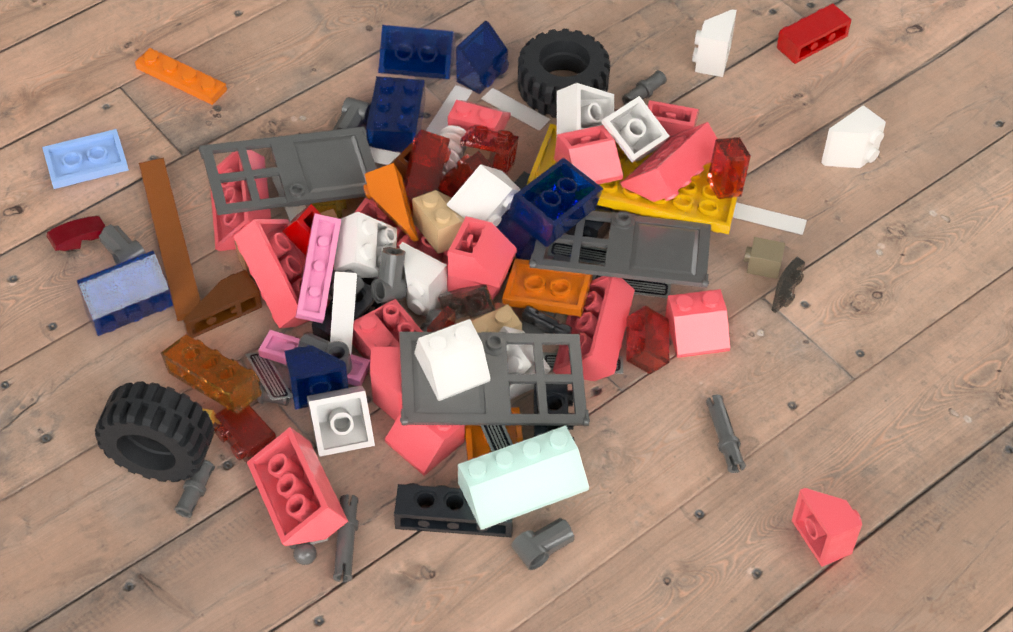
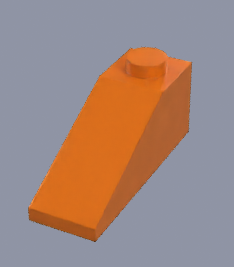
(389, 193)

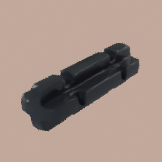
(545, 321)

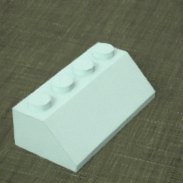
(522, 477)

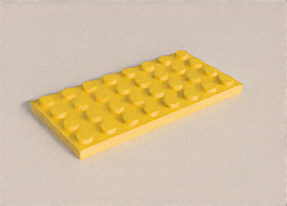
(692, 204)

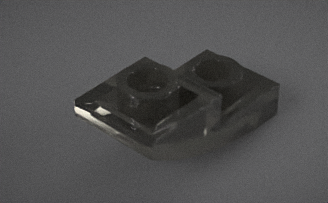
(786, 284)
(468, 301)

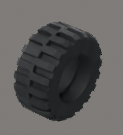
(557, 52)
(154, 431)

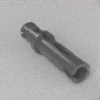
(728, 442)
(346, 540)

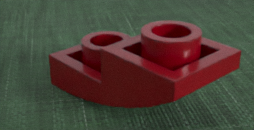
(70, 234)

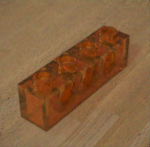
(212, 373)

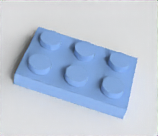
(85, 158)

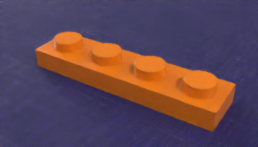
(181, 76)

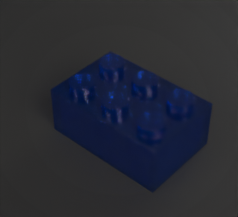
(395, 113)
(554, 202)

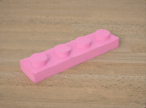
(318, 268)
(276, 343)

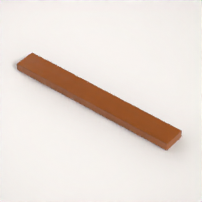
(170, 237)

